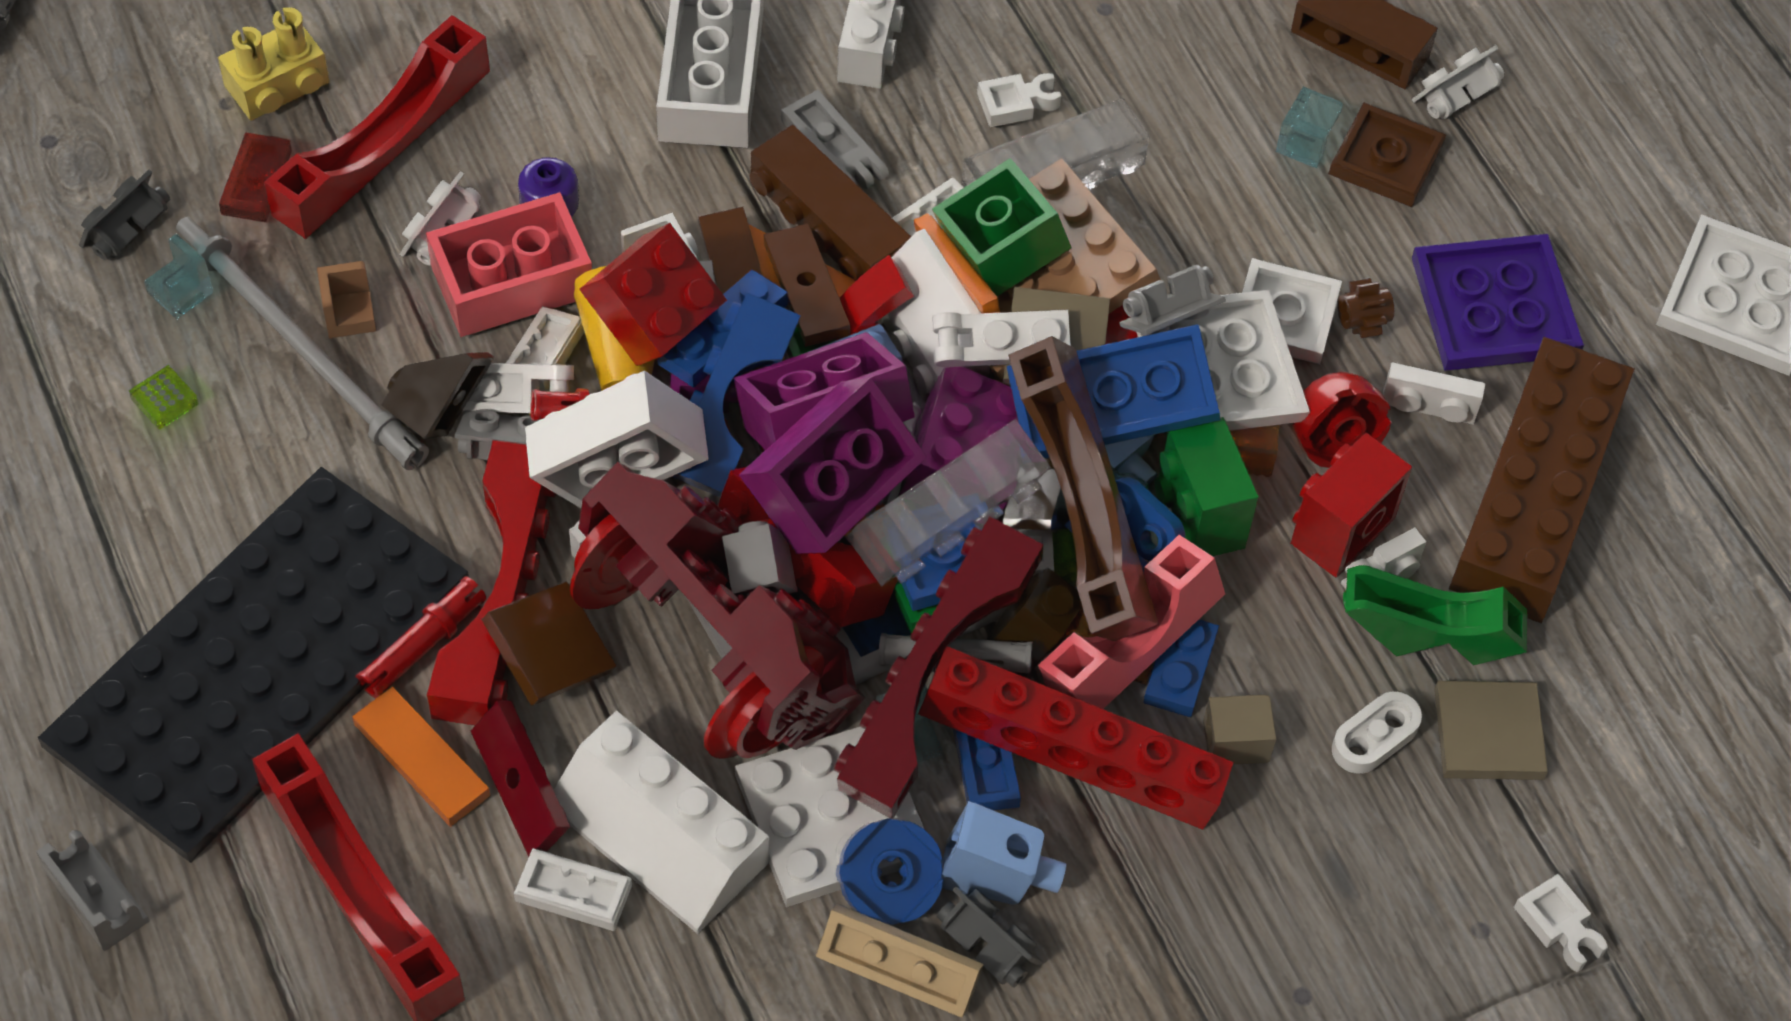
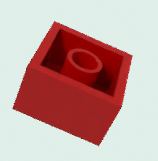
(653, 294)
(1349, 503)

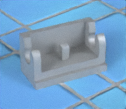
(92, 890)

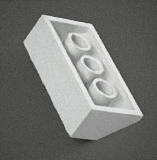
(660, 822)

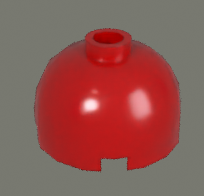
(1340, 413)

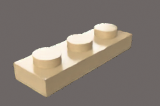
(899, 960)

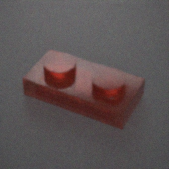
(245, 188)

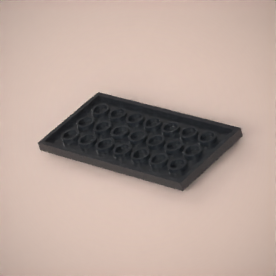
(250, 661)

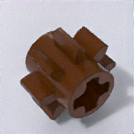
(1365, 308)

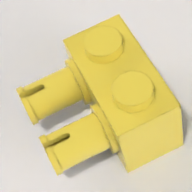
(273, 66)

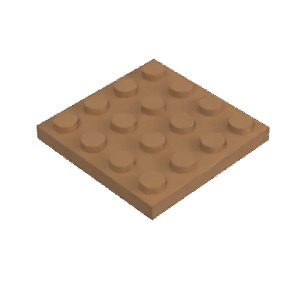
(1101, 256)

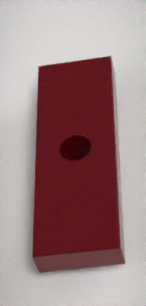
(520, 777)

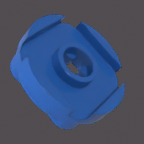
(920, 871)

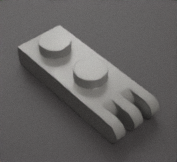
(835, 138)

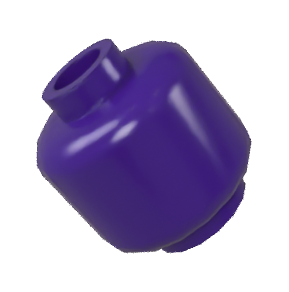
(548, 177)

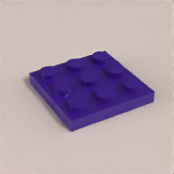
(1494, 300)

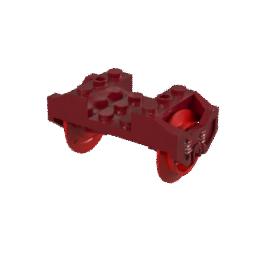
(785, 664)

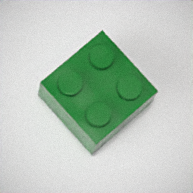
(1003, 226)
(1207, 487)

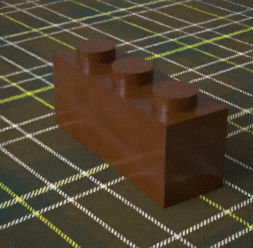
(1368, 35)

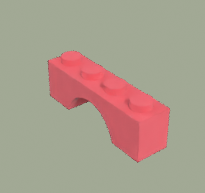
(1182, 589)

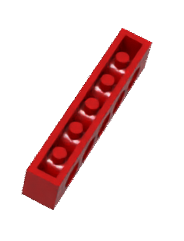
(1076, 738)

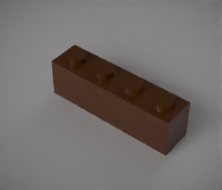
(819, 193)

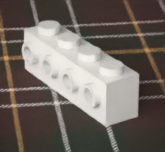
(868, 42)

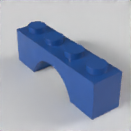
(755, 340)

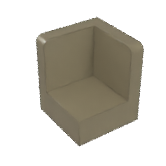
(1240, 728)

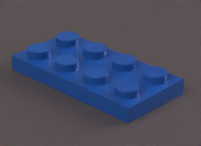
(1141, 386)

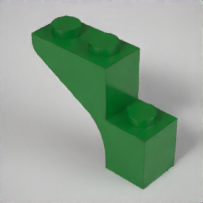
(1420, 617)

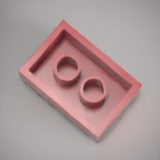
(508, 263)

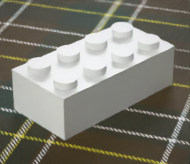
(709, 72)

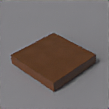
(1387, 154)
(548, 643)

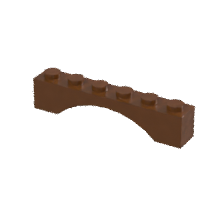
(1107, 561)

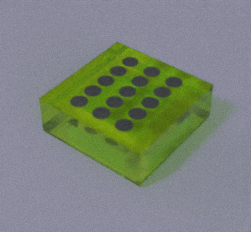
(163, 397)

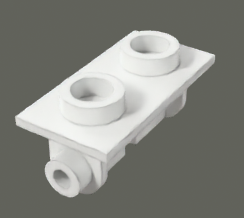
(1446, 91)
(450, 205)

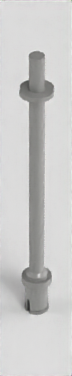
(383, 426)

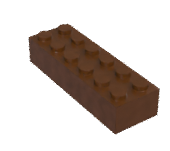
(1543, 476)

